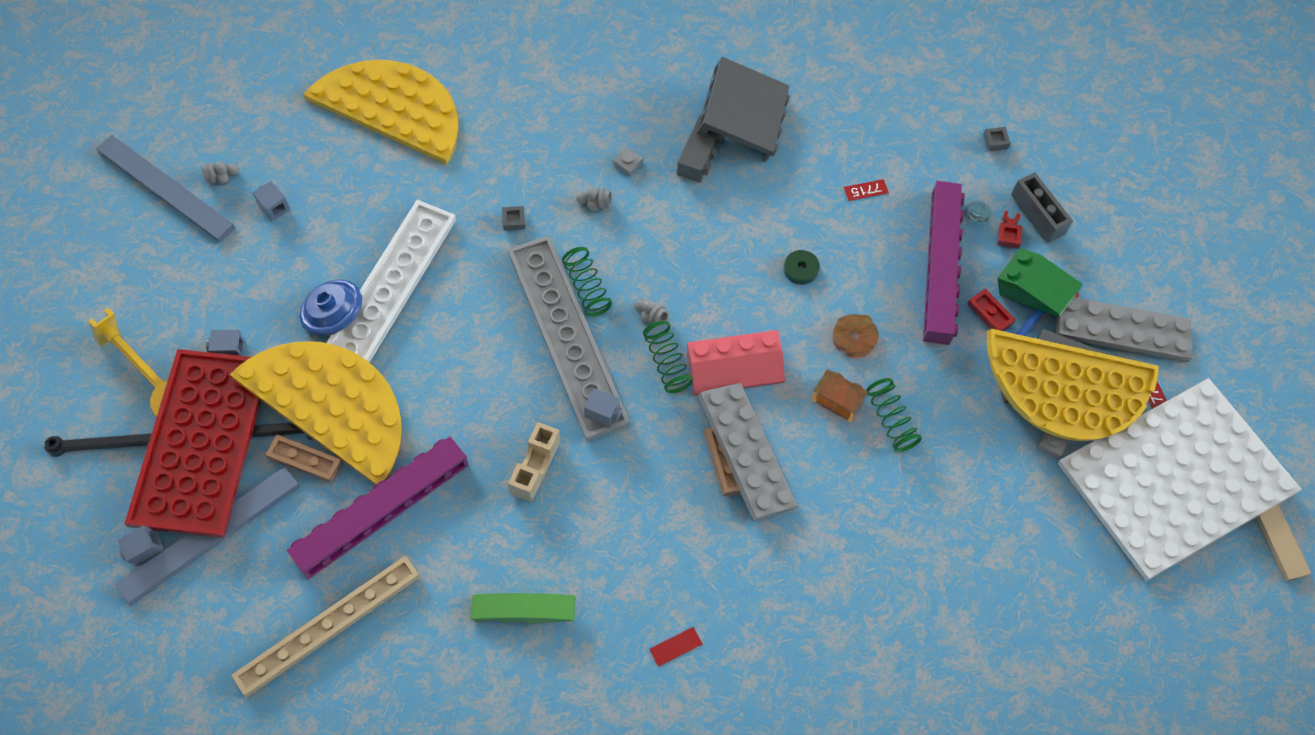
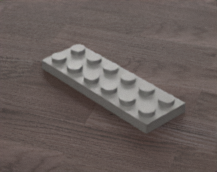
(1126, 329)
(747, 451)

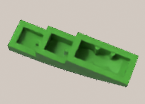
(523, 607)

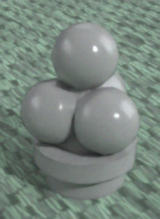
(219, 172)
(595, 198)
(651, 311)

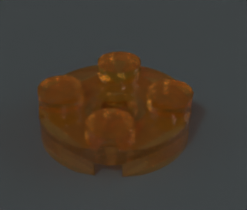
(855, 323)

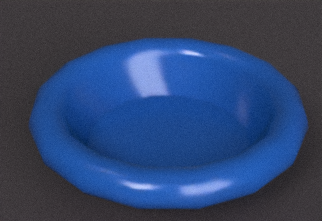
(330, 307)

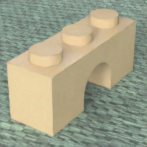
(541, 450)

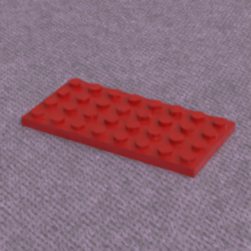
(195, 448)

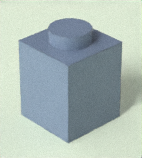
(271, 200)
(226, 342)
(602, 408)
(140, 545)

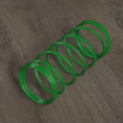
(595, 300)
(655, 337)
(906, 438)

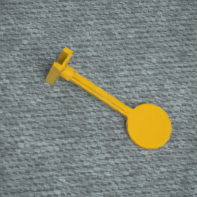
(108, 331)

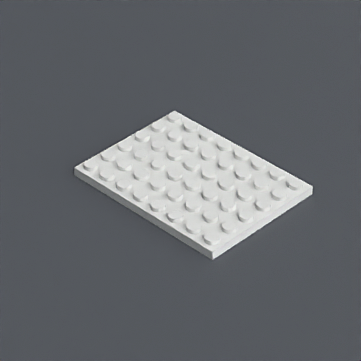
(1178, 478)

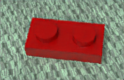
(991, 311)

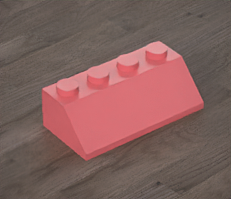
(742, 359)

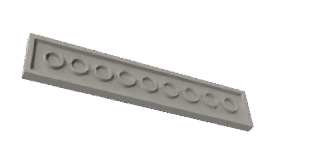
(564, 330)

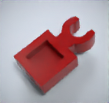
(1009, 232)

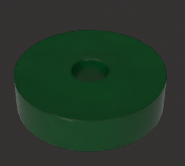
(799, 275)

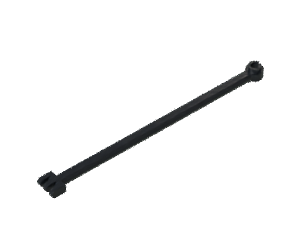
(143, 439)

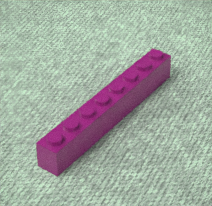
(943, 263)
(378, 507)

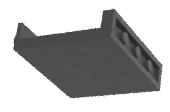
(744, 107)

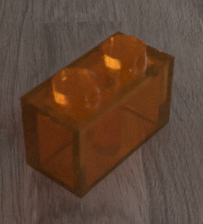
(839, 395)

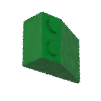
(1037, 283)

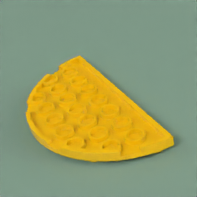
(394, 102)
(1069, 388)
(332, 399)

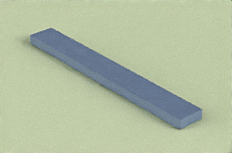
(166, 188)
(194, 546)

